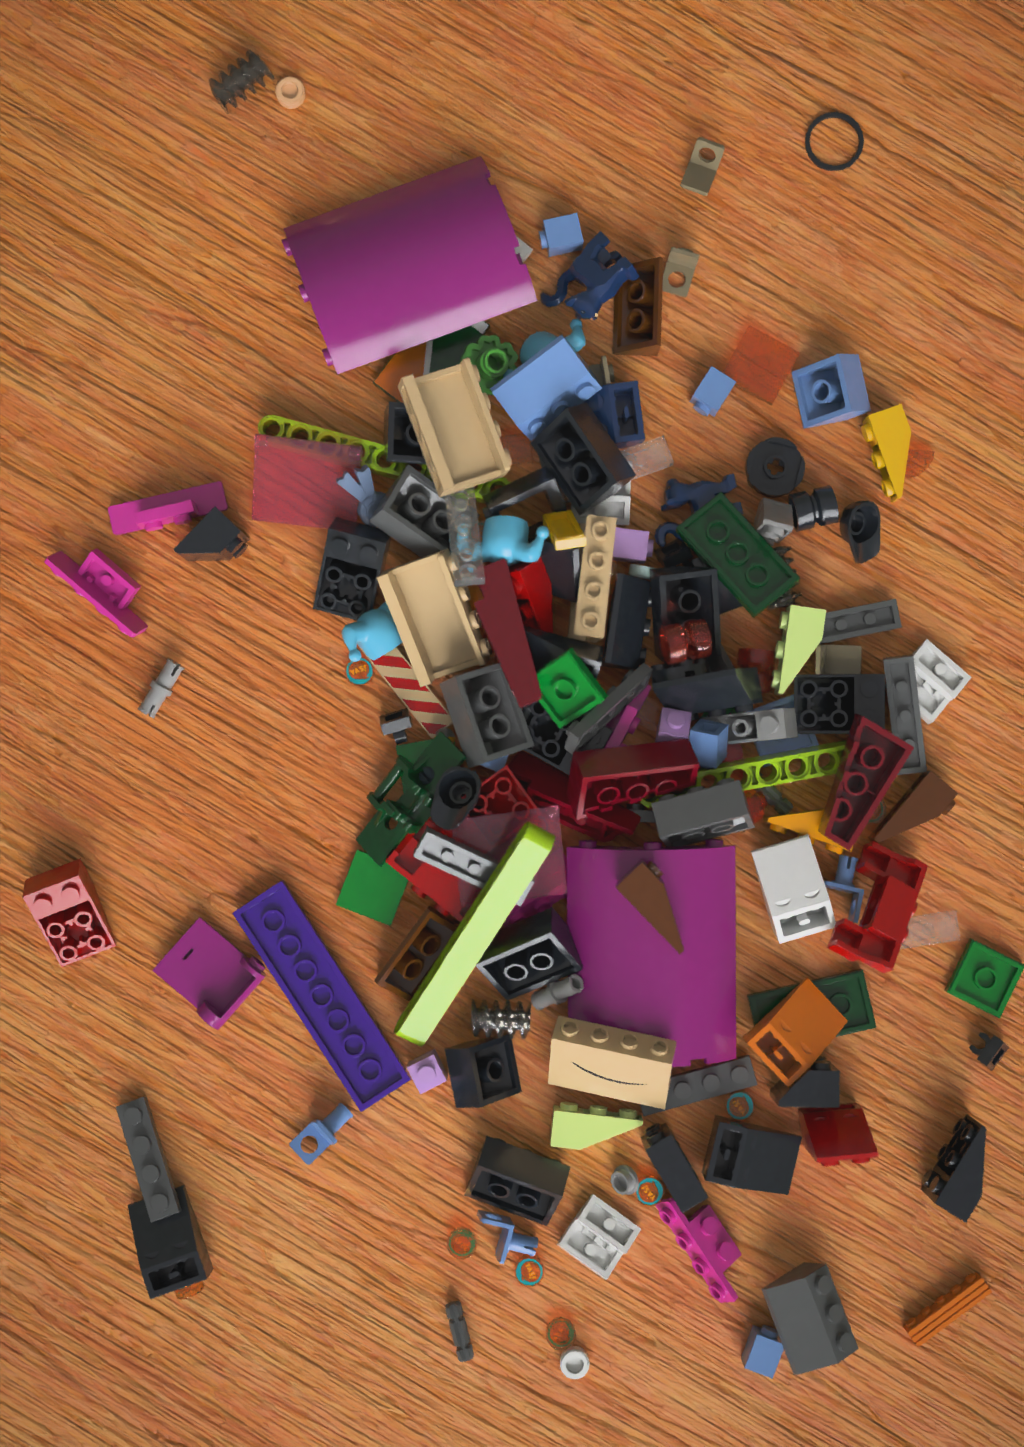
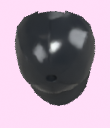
(861, 529)
(448, 807)

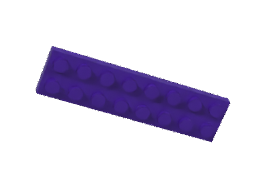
(322, 995)

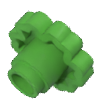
(491, 360)

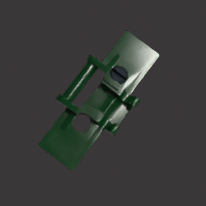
(414, 805)

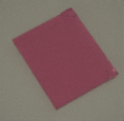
(298, 481)
(494, 835)

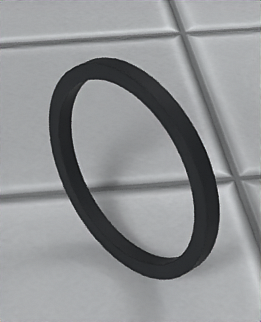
(834, 167)

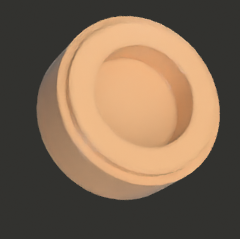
(290, 92)

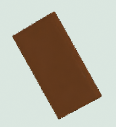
(639, 311)
(416, 954)

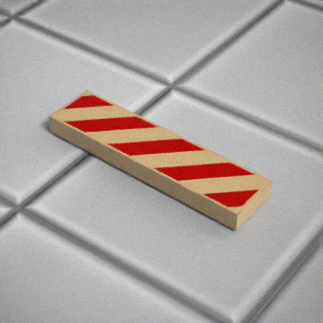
(417, 699)

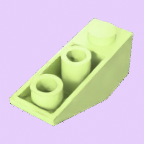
(800, 637)
(583, 1127)

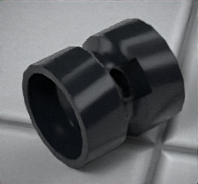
(817, 507)

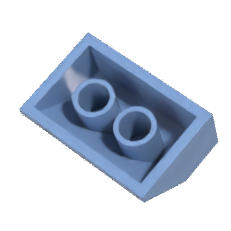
(545, 387)

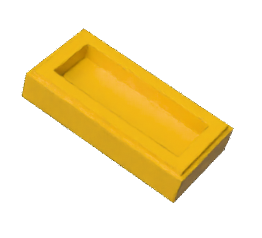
(564, 530)

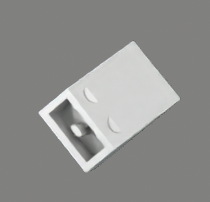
(793, 889)

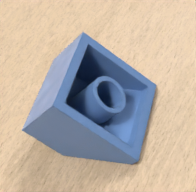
(831, 390)

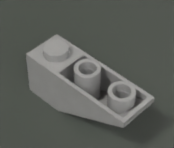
(773, 520)
(759, 725)

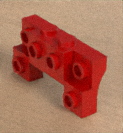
(426, 878)
(887, 911)

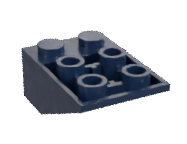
(620, 412)

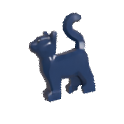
(592, 273)
(696, 496)

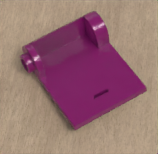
(214, 974)

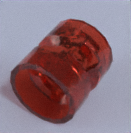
(685, 641)
(761, 657)

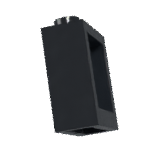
(522, 489)
(673, 1166)

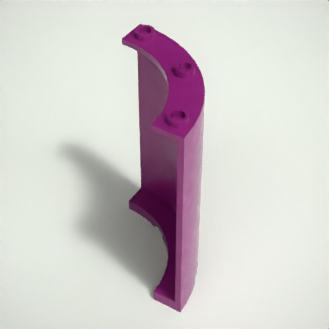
(409, 265)
(632, 971)

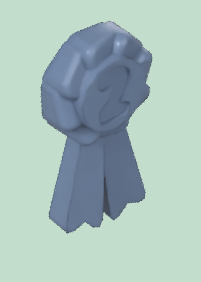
(362, 491)

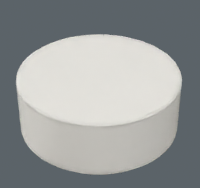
(574, 1362)

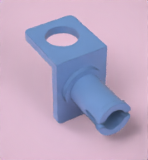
(843, 882)
(322, 1131)
(508, 1239)

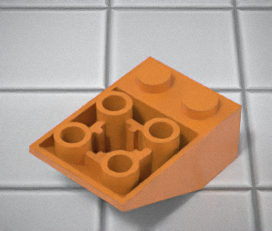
(796, 1032)

